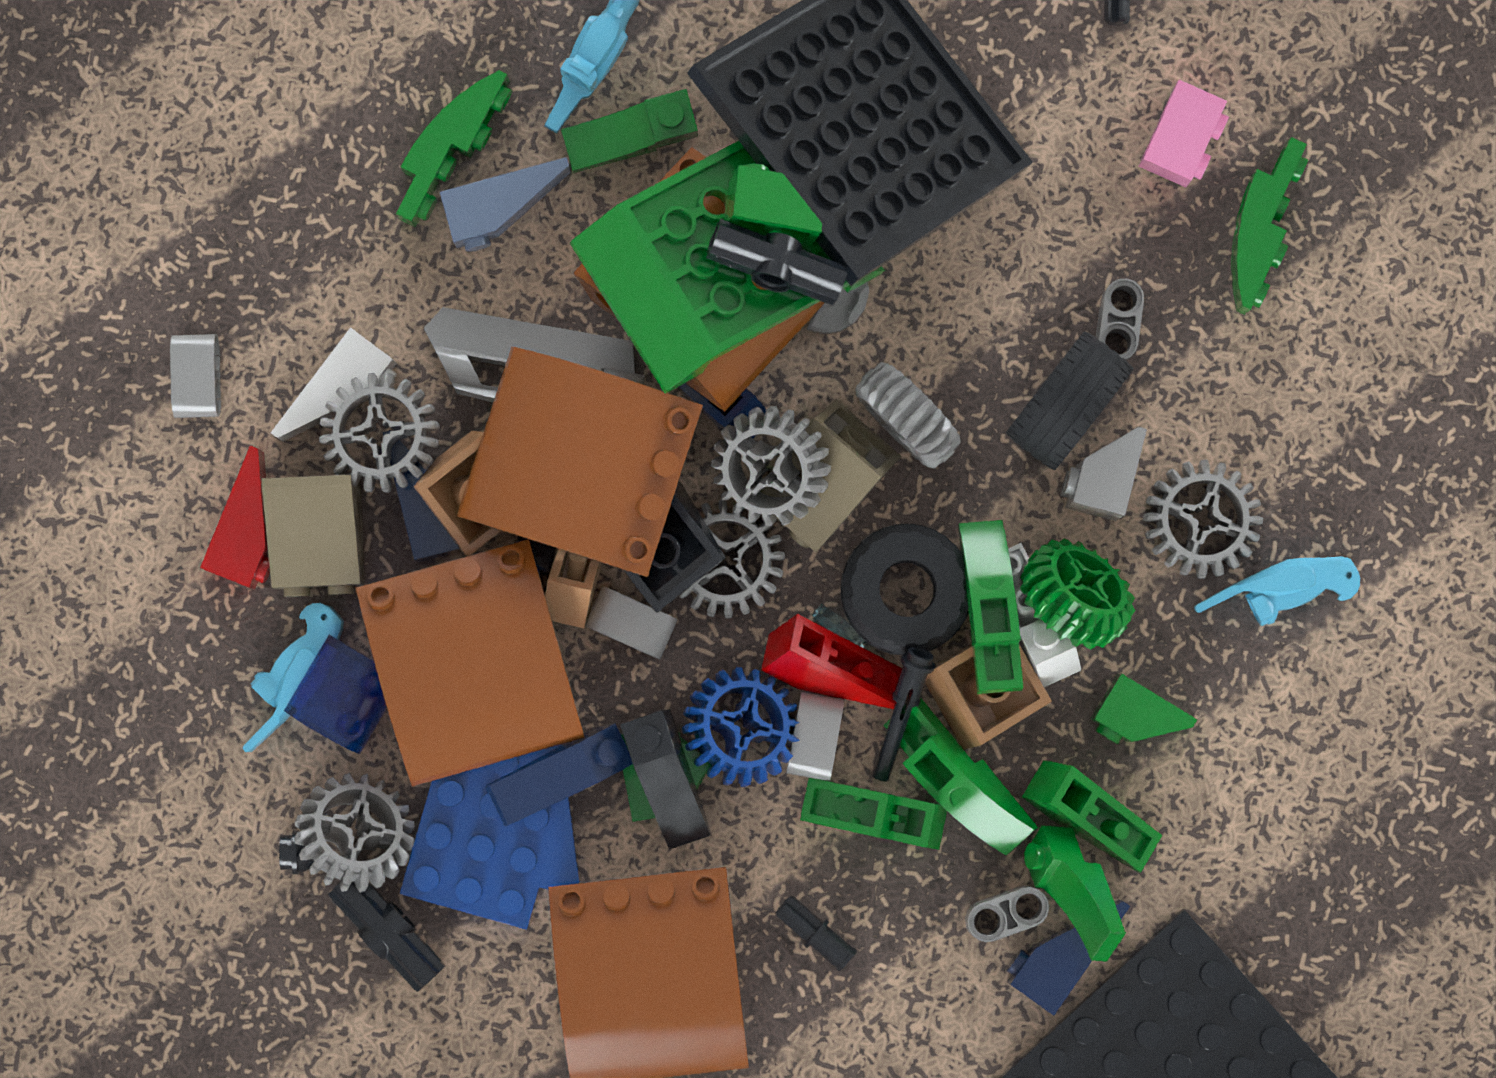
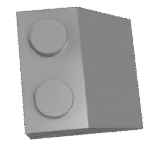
(1105, 479)

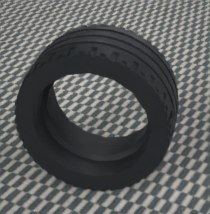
(1069, 400)

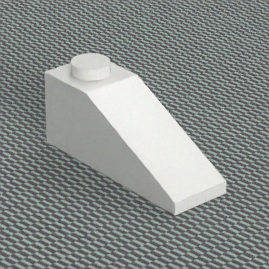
(349, 359)

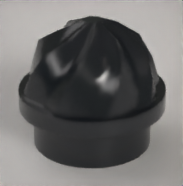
(289, 855)

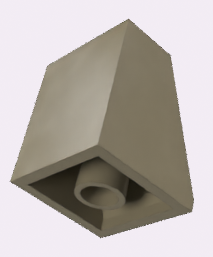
(857, 463)
(314, 534)

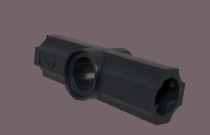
(776, 262)
(389, 933)

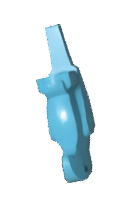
(591, 58)
(1290, 585)
(292, 666)

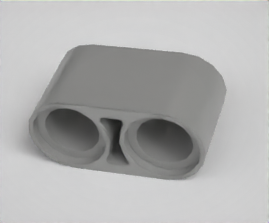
(1121, 322)
(195, 376)
(630, 622)
(818, 736)
(1005, 908)

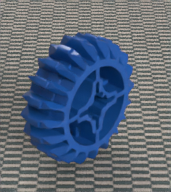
(723, 723)

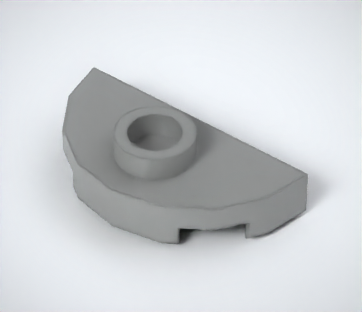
(841, 314)

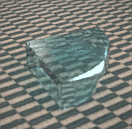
(830, 620)

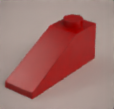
(240, 539)
(828, 664)

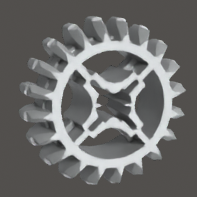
(907, 415)
(402, 430)
(757, 455)
(1223, 525)
(750, 589)
(389, 835)

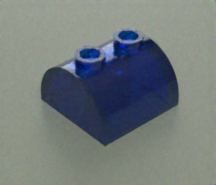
(340, 696)

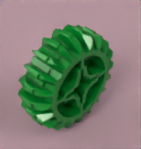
(1077, 593)

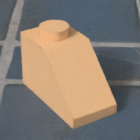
(571, 588)

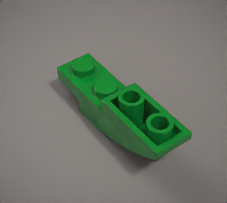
(458, 128)
(1255, 239)
(991, 607)
(961, 786)

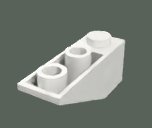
(1047, 654)

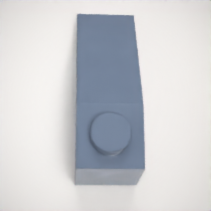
(494, 204)

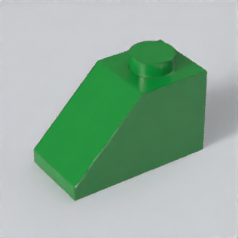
(768, 204)
(1136, 713)

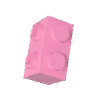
(1184, 133)

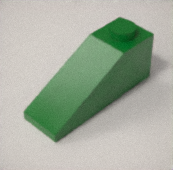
(1093, 814)

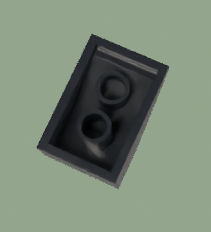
(682, 555)

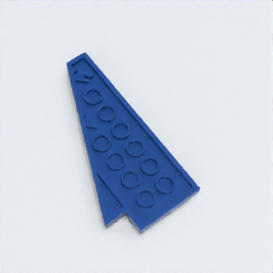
(478, 864)

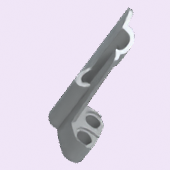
(488, 339)

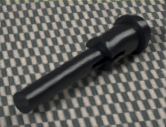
(916, 666)

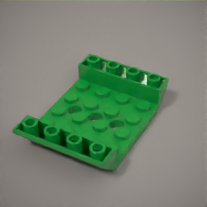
(664, 289)

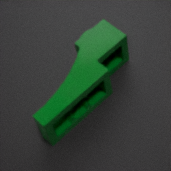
(631, 131)
(873, 813)
(1077, 888)

